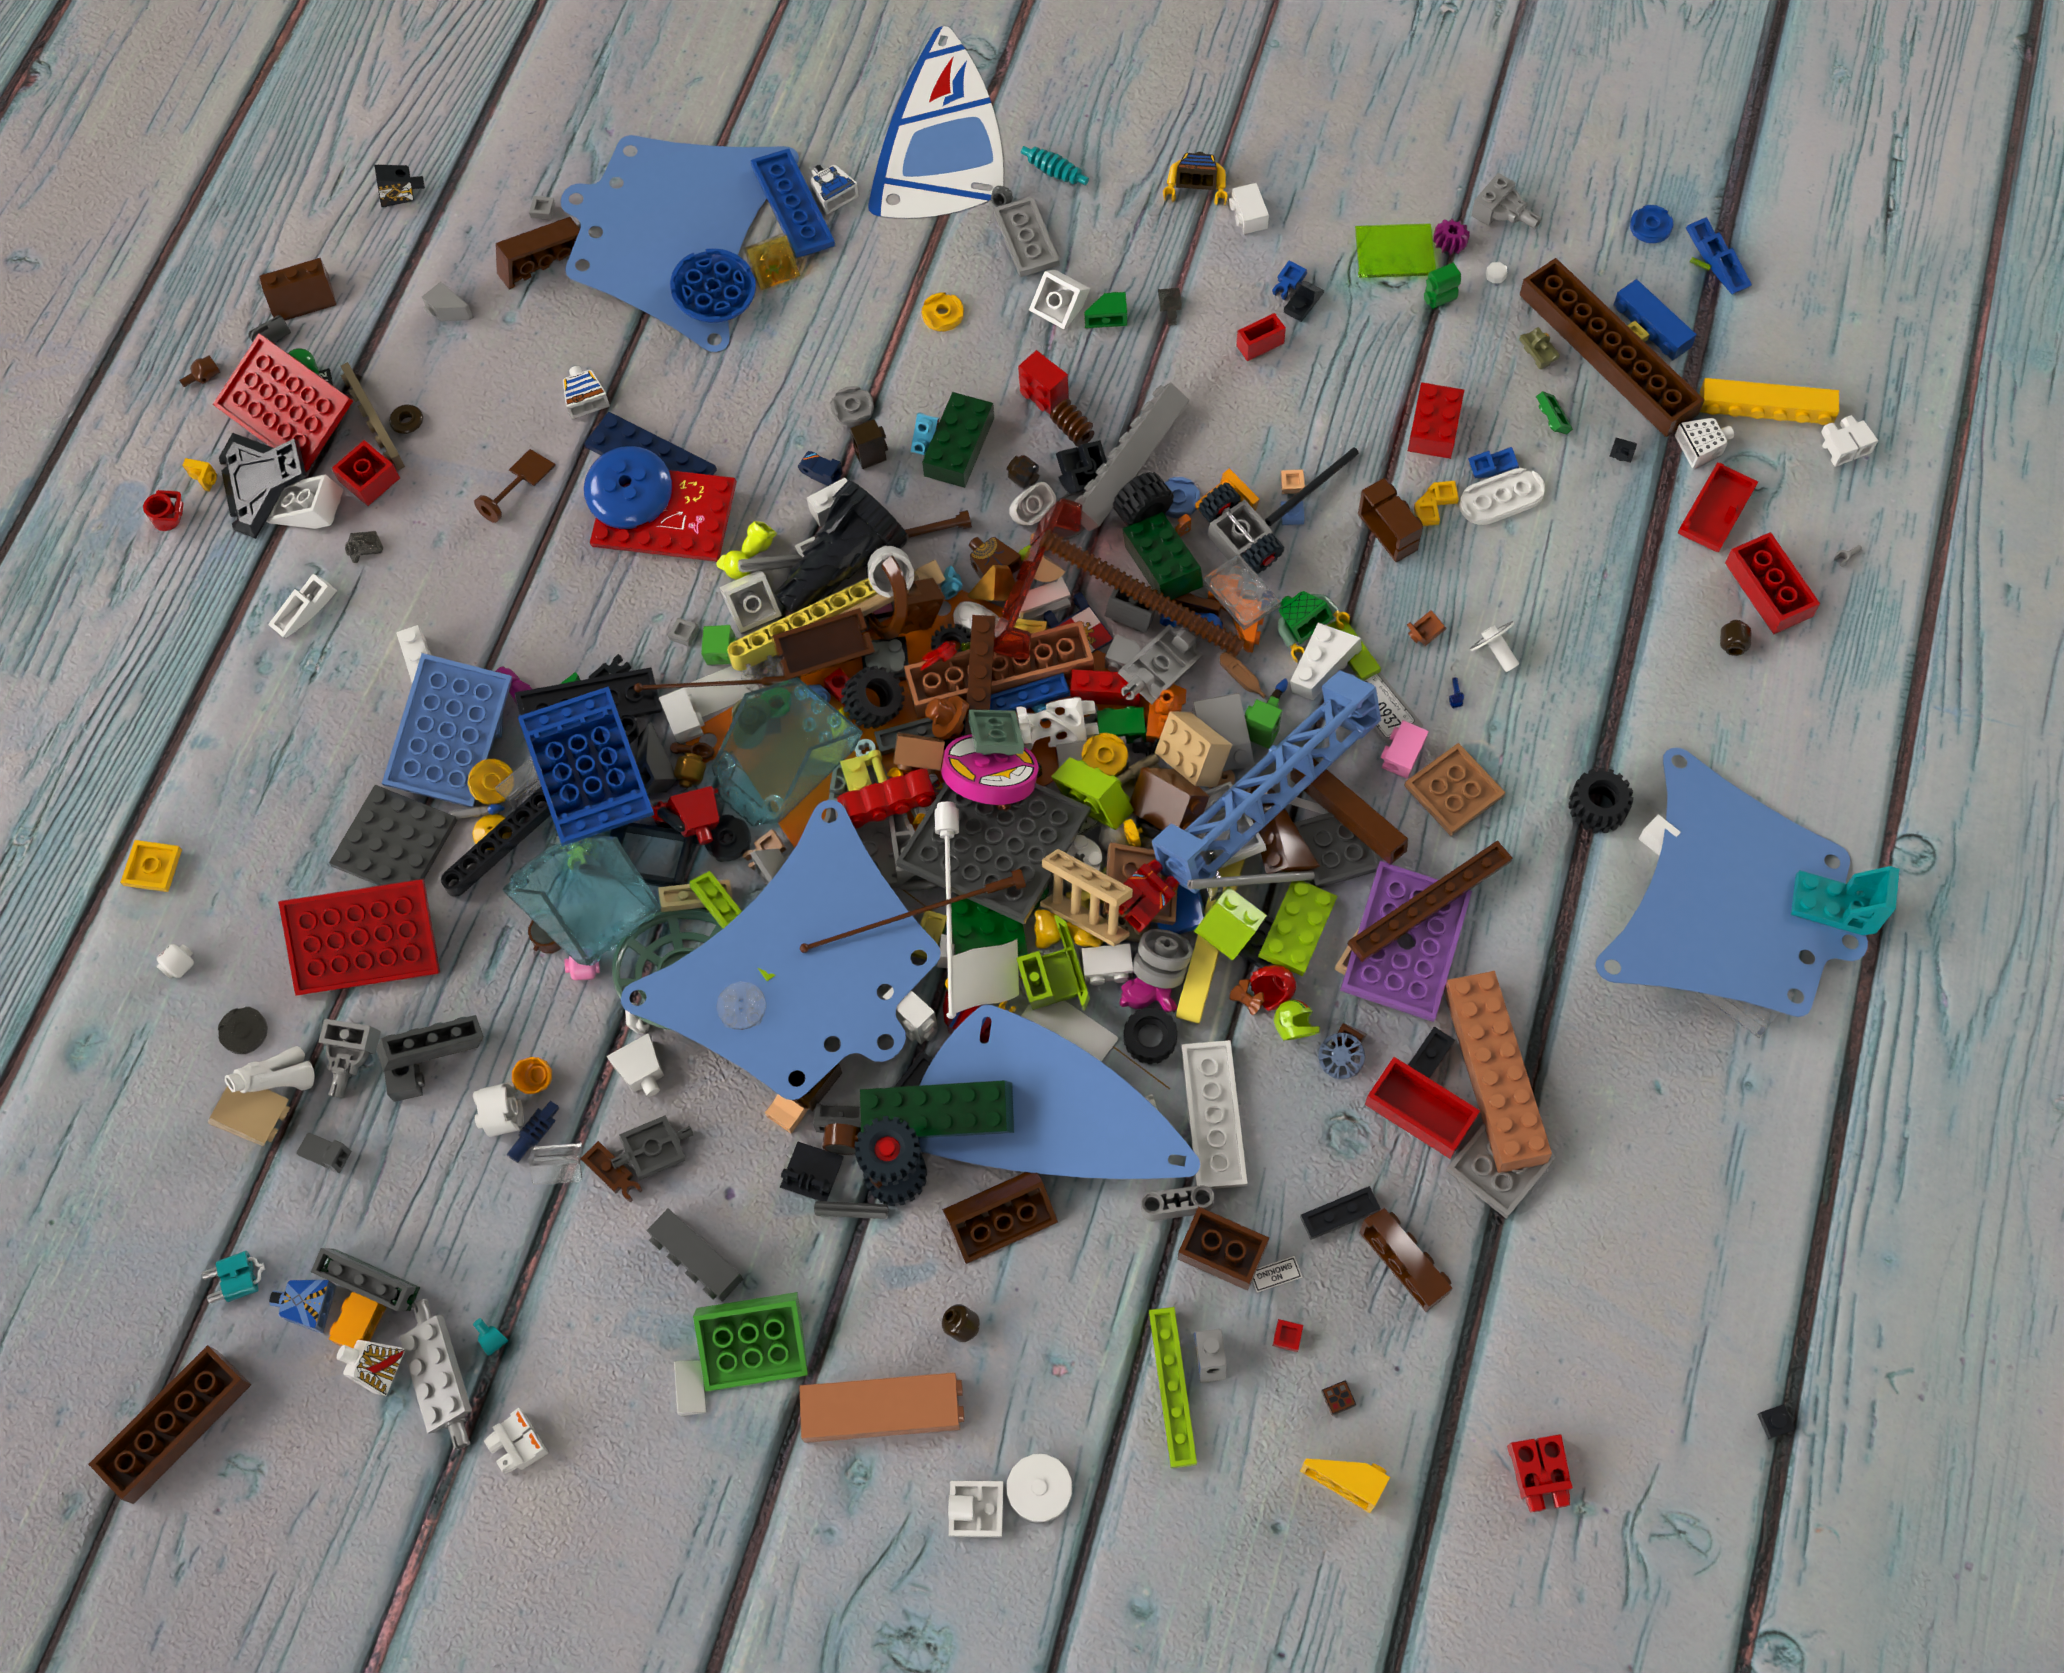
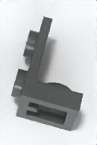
(323, 1152)

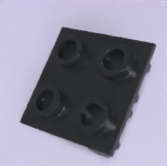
(811, 1172)

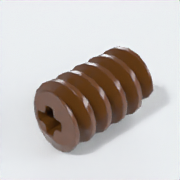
(1072, 422)

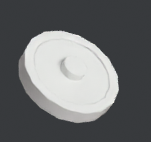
(1039, 1488)

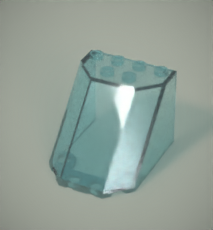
(780, 750)
(584, 896)

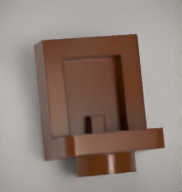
(1426, 628)

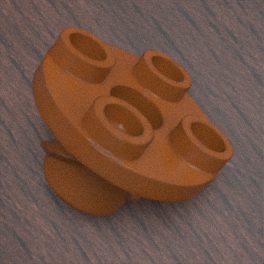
(947, 716)

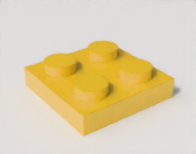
(151, 866)

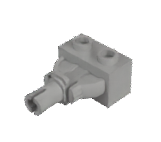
(1502, 203)
(346, 1050)

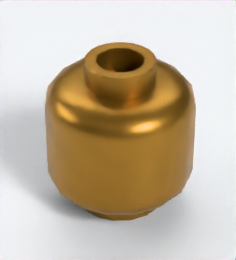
(689, 770)

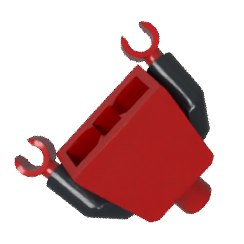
(693, 813)

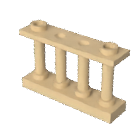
(1094, 882)

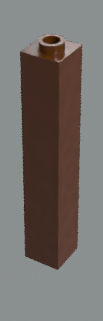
(1355, 814)

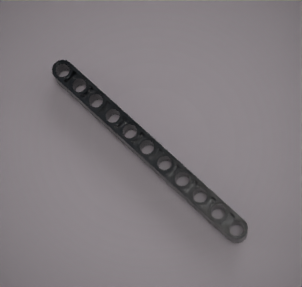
(509, 824)

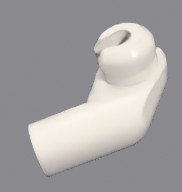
(636, 1023)

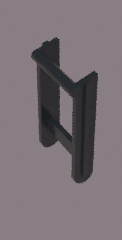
(665, 833)

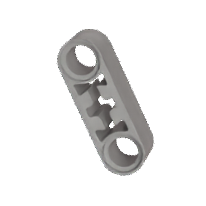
(1170, 1195)

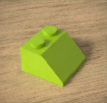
(1230, 923)

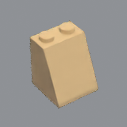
(250, 1114)

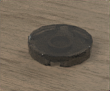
(242, 1030)

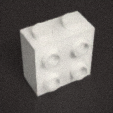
(915, 1017)

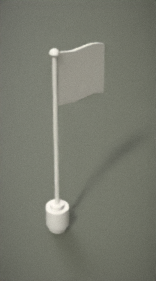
(979, 974)

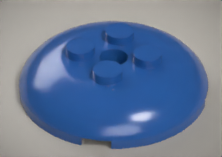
(714, 270)
(632, 504)

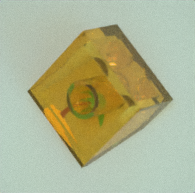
(772, 261)

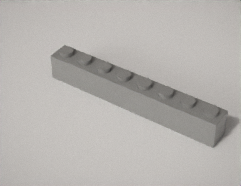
(1131, 454)

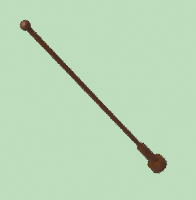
(1015, 880)

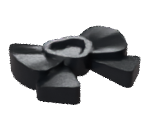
(1140, 746)

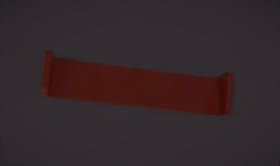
(1011, 640)

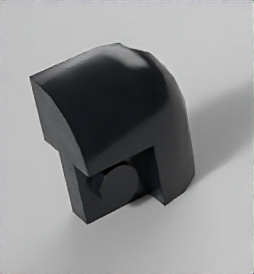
(1080, 465)

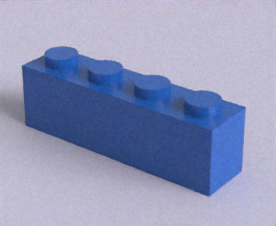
(1658, 320)

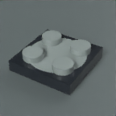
(889, 654)

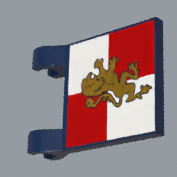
(1094, 629)

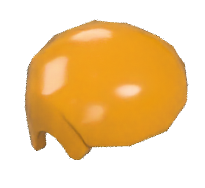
(531, 1075)

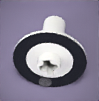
(1494, 639)

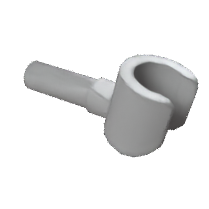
(1847, 554)

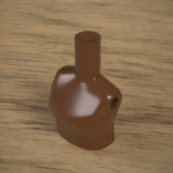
(201, 370)

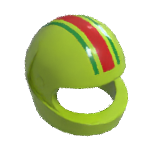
(1293, 1020)

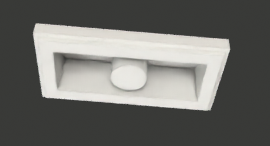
(689, 1388)

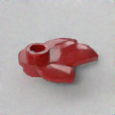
(943, 652)

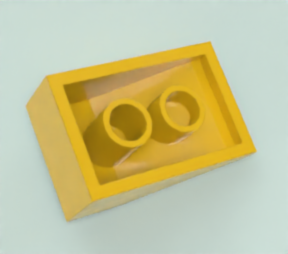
(1352, 1480)

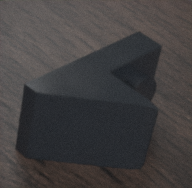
(1303, 300)

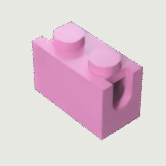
(1404, 749)

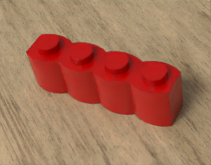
(888, 798)

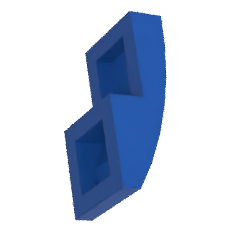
(1490, 465)

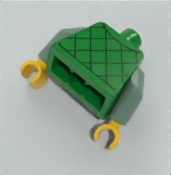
(1302, 615)

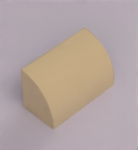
(1048, 570)

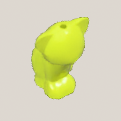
(758, 540)

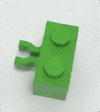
(1263, 721)

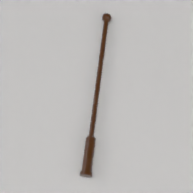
(766, 681)

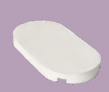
(1502, 496)

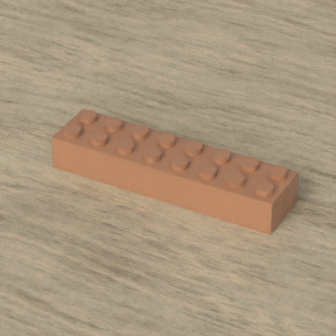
(1051, 653)
(1497, 1072)

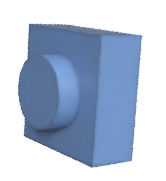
(1294, 516)

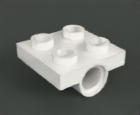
(976, 1509)

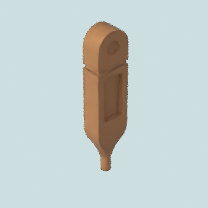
(1240, 673)

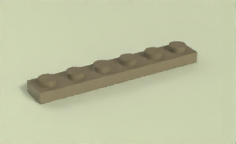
(374, 422)

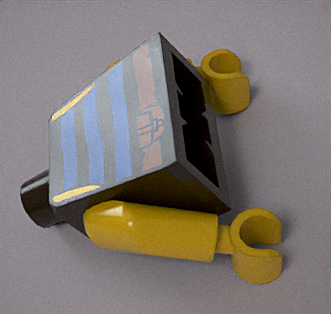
(1197, 172)

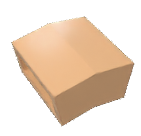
(786, 1113)

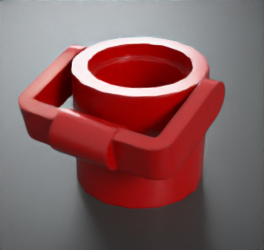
(162, 511)

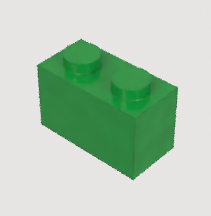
(1122, 722)

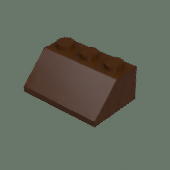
(298, 289)

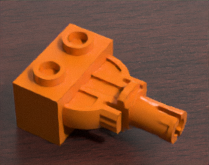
(1159, 712)

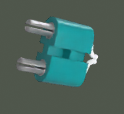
(235, 1276)

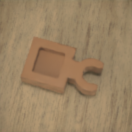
(768, 841)

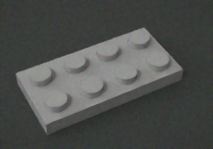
(1026, 236)

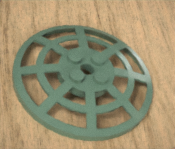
(675, 937)

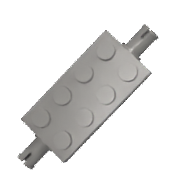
(1160, 663)
(436, 1375)

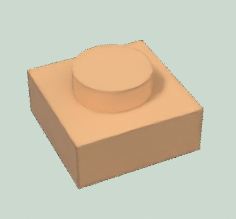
(1292, 481)

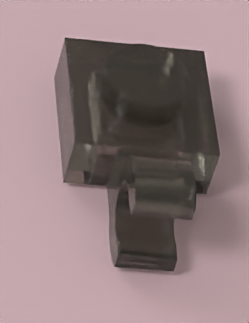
(1170, 301)

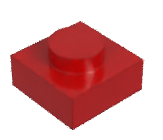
(1287, 1335)

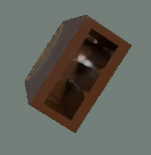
(992, 553)

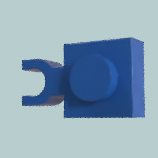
(1289, 277)

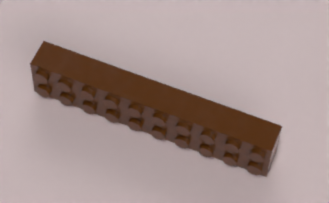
(1611, 347)

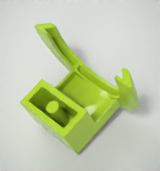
(1054, 975)

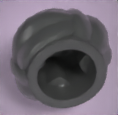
(1001, 196)

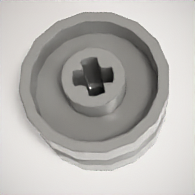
(1162, 958)

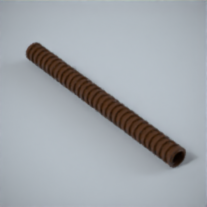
(1141, 593)

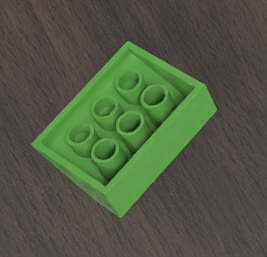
(751, 1341)

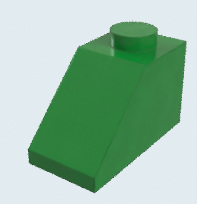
(1107, 311)

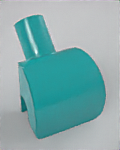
(490, 1337)

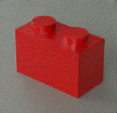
(1261, 336)

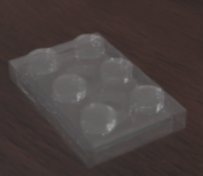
(1241, 592)

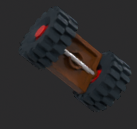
(891, 1160)

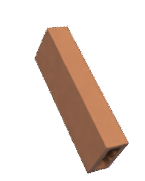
(880, 1407)

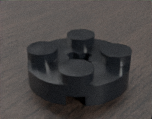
(737, 846)

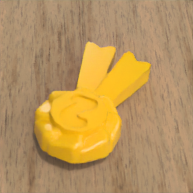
(1132, 833)

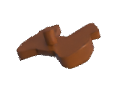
(1239, 993)

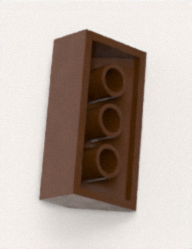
(1000, 1216)

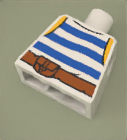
(583, 393)

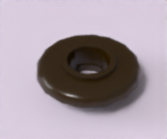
(403, 412)

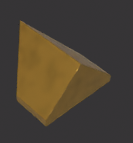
(994, 584)

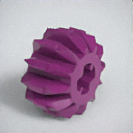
(1451, 236)

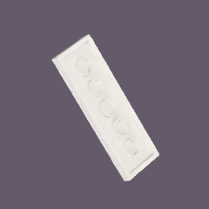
(1214, 1114)

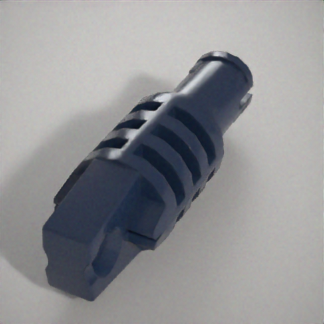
(533, 1131)

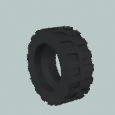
(1154, 1017)

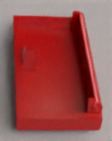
(1717, 507)

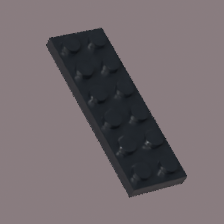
(620, 685)

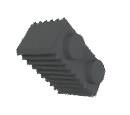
(1129, 612)

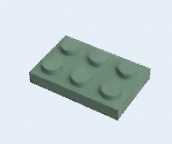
(995, 732)

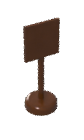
(529, 467)

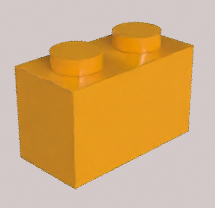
(357, 1321)

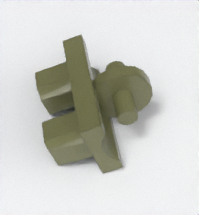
(1539, 347)

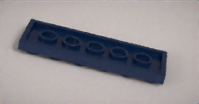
(618, 432)

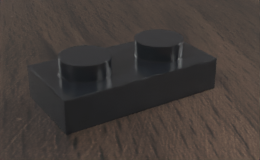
(1431, 1052)

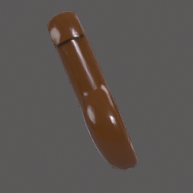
(700, 749)

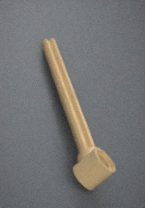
(929, 570)

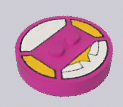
(988, 778)

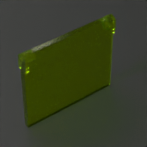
(1394, 250)

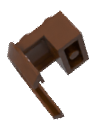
(911, 610)

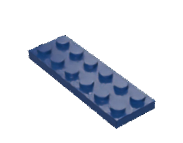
(792, 203)

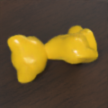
(1048, 933)

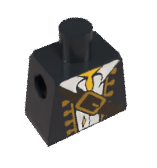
(396, 185)

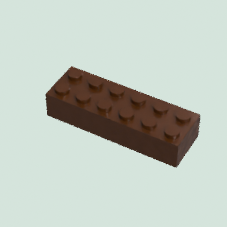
(169, 1425)

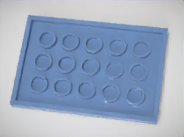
(446, 729)

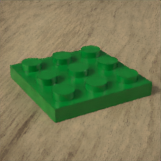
(981, 927)

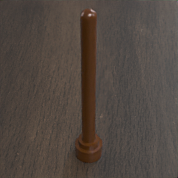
(961, 520)

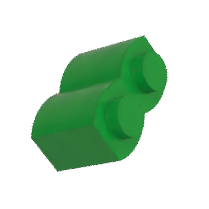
(1442, 285)

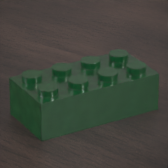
(958, 439)
(1163, 557)

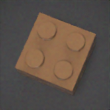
(918, 752)

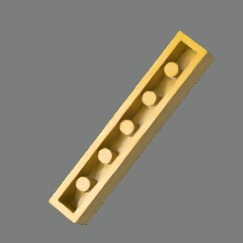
(1769, 401)

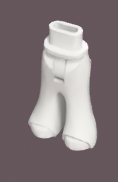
(278, 1071)

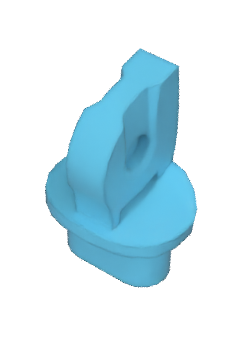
(952, 584)

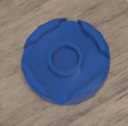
(1651, 224)

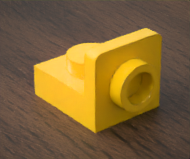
(201, 471)

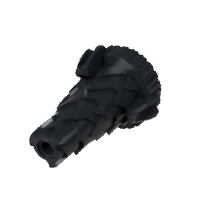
(843, 545)

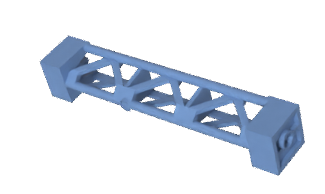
(1346, 704)

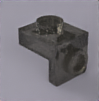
(363, 544)

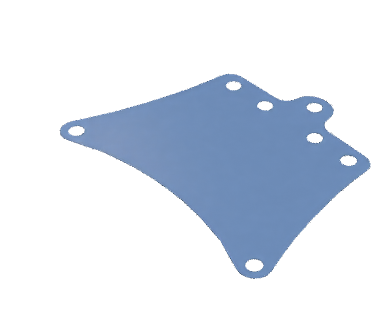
(670, 205)
(1725, 897)
(827, 992)

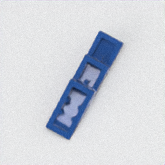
(1716, 253)

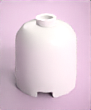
(877, 576)

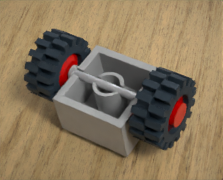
(1239, 529)

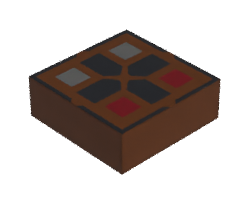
(1338, 1397)

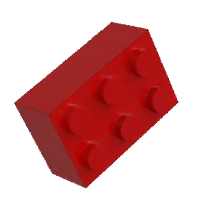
(1436, 420)

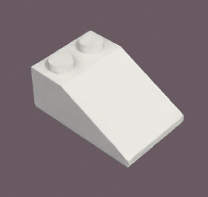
(307, 503)

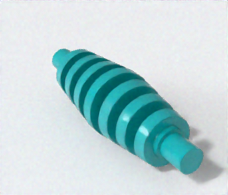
(1054, 165)

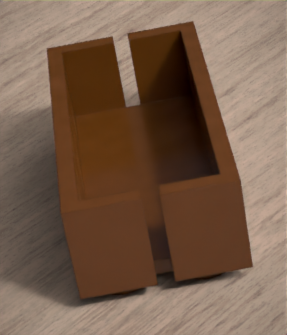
(823, 644)

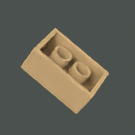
(1193, 748)

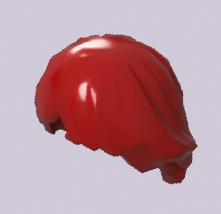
(1275, 983)

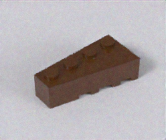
(534, 250)

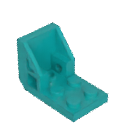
(1853, 907)

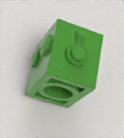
(715, 644)

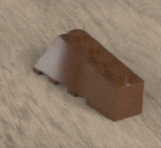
(1284, 844)
(1405, 1259)

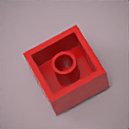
(1043, 382)
(366, 473)

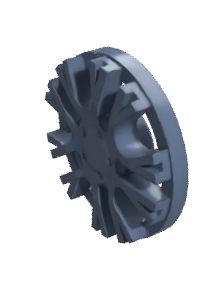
(1341, 1056)

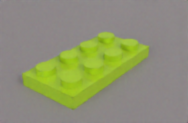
(1298, 926)

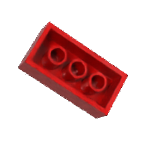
(1772, 583)

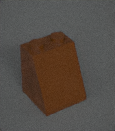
(1167, 798)

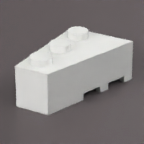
(1323, 657)

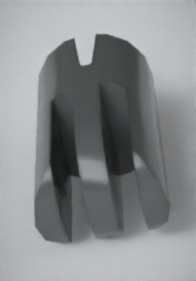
(273, 329)

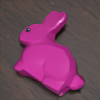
(1140, 995)

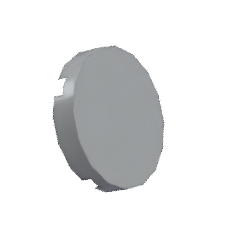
(852, 406)

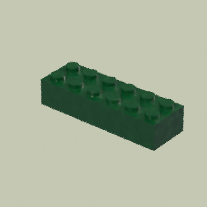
(943, 1108)

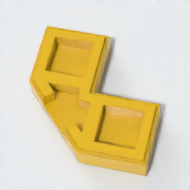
(1437, 494)

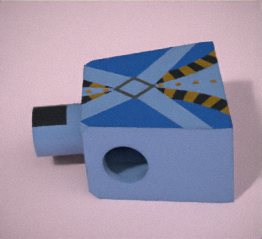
(305, 1303)

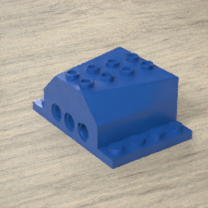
(585, 766)

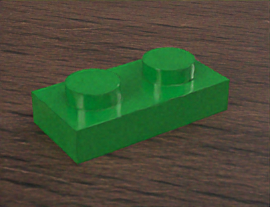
(1550, 407)

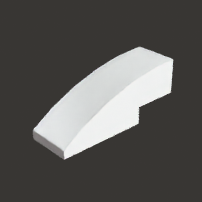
(302, 606)

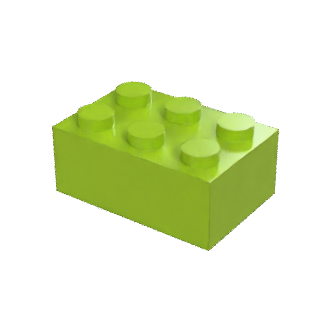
(1095, 789)

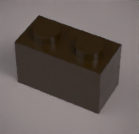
(869, 443)

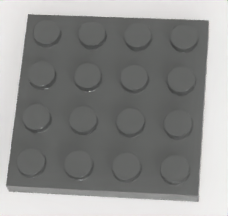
(392, 839)

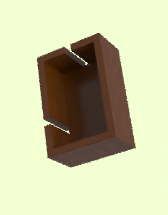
(1390, 519)

